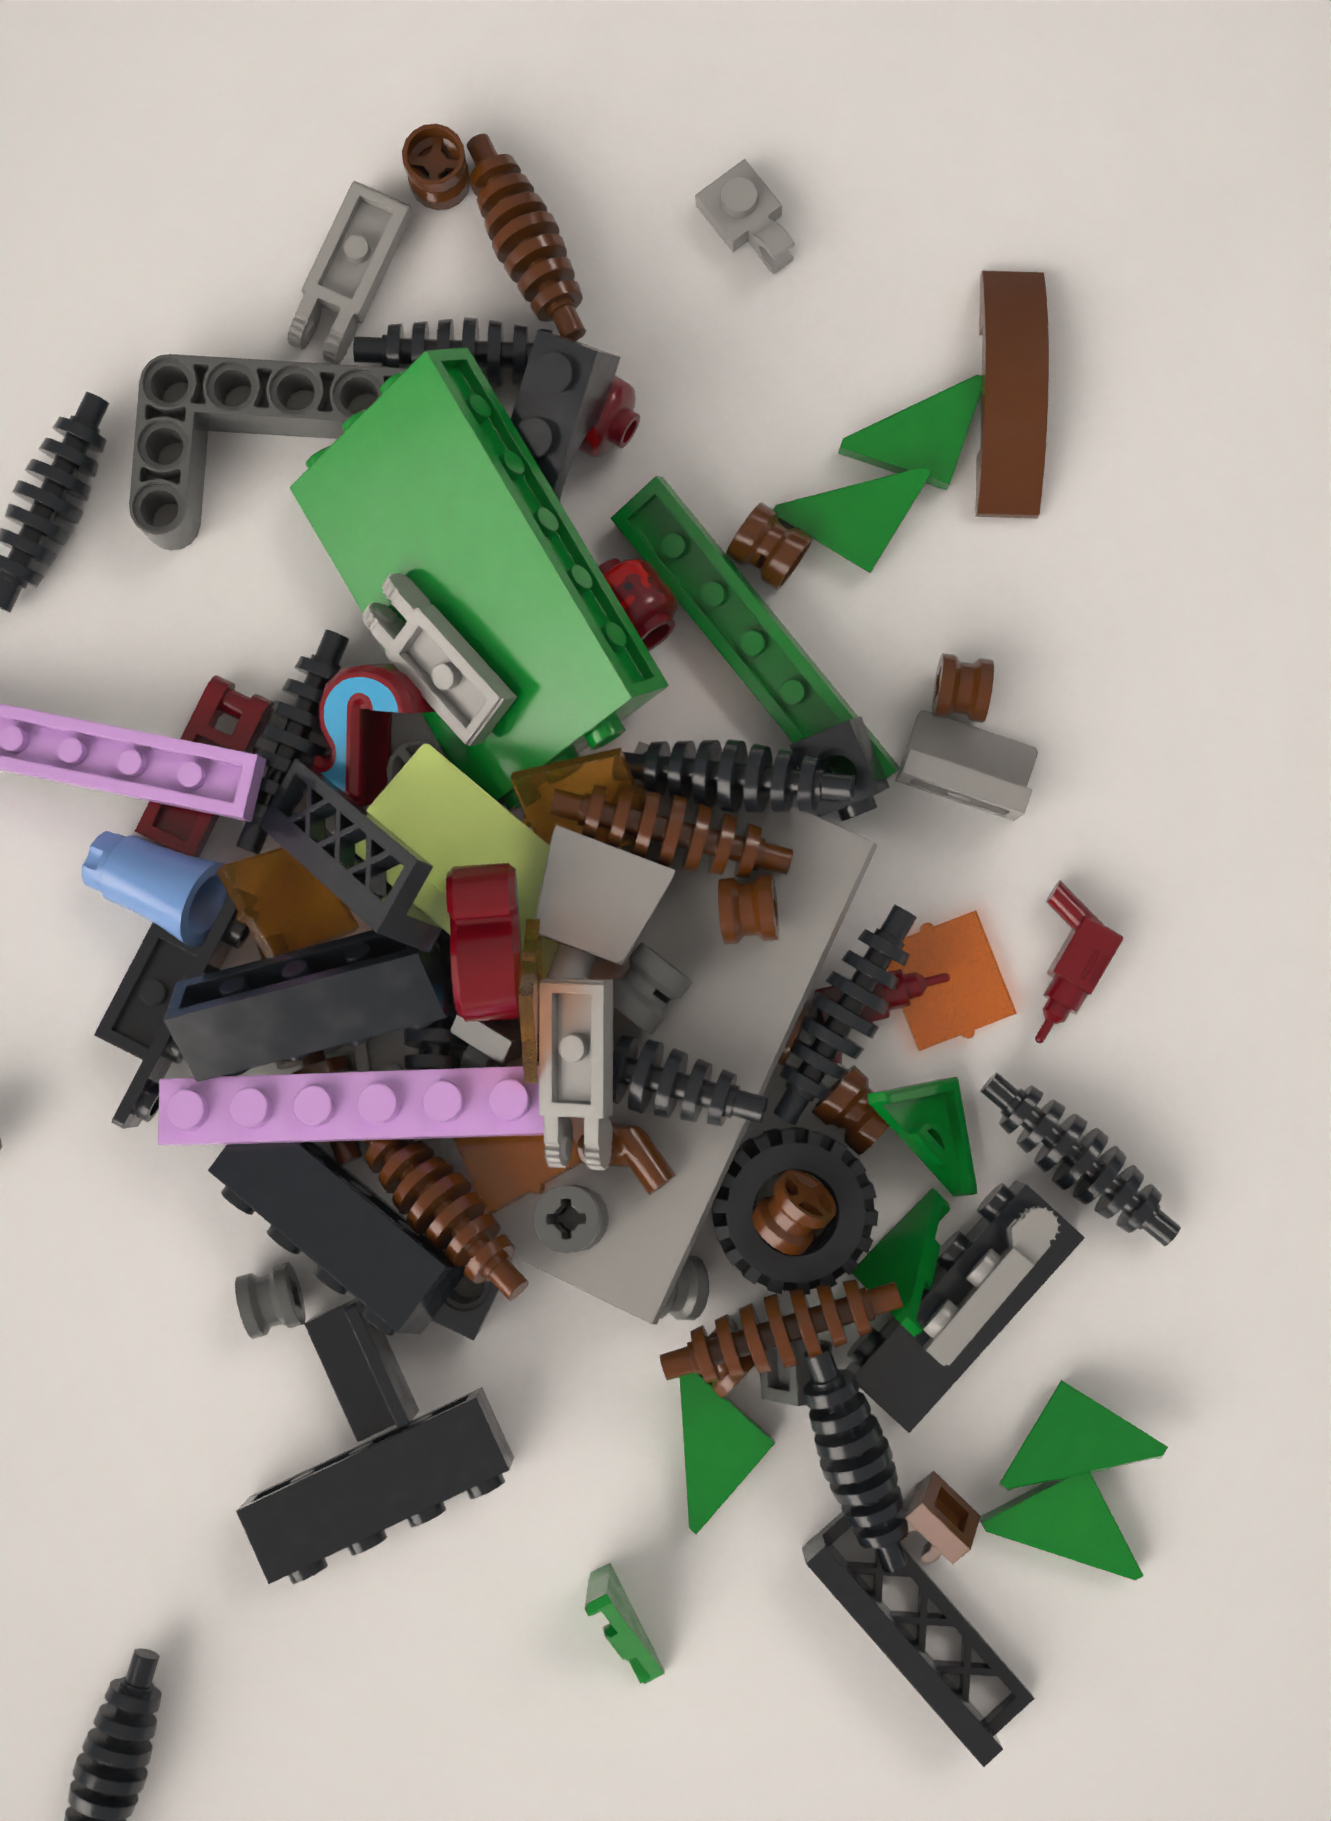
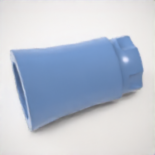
(157, 883)

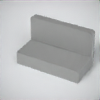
(968, 765)

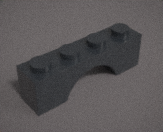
(561, 401)

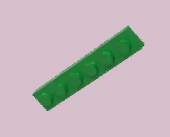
(737, 619)

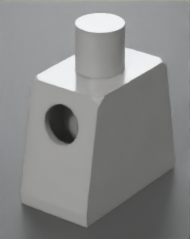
(595, 901)

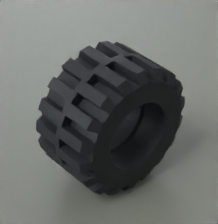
(840, 1242)

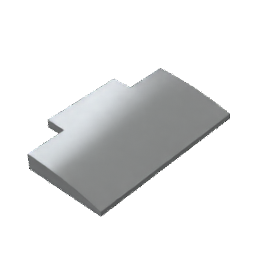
(730, 1016)

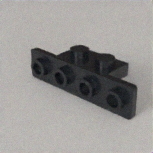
(140, 1004)

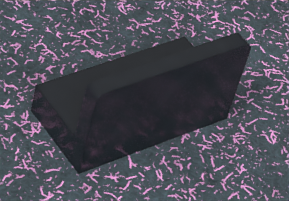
(362, 1370)

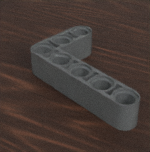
(205, 410)

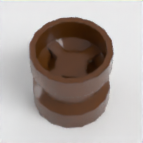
(432, 152)
(769, 546)
(850, 1109)

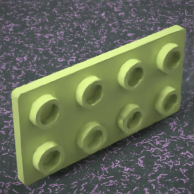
(458, 824)

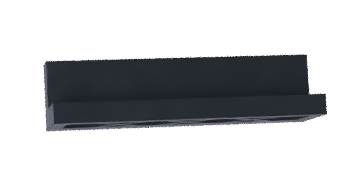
(333, 857)
(908, 1653)

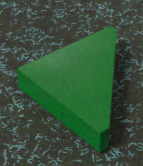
(920, 435)
(858, 517)
(934, 1127)
(908, 1258)
(1077, 1439)
(718, 1447)
(1066, 1520)
(624, 1628)

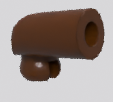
(636, 1150)

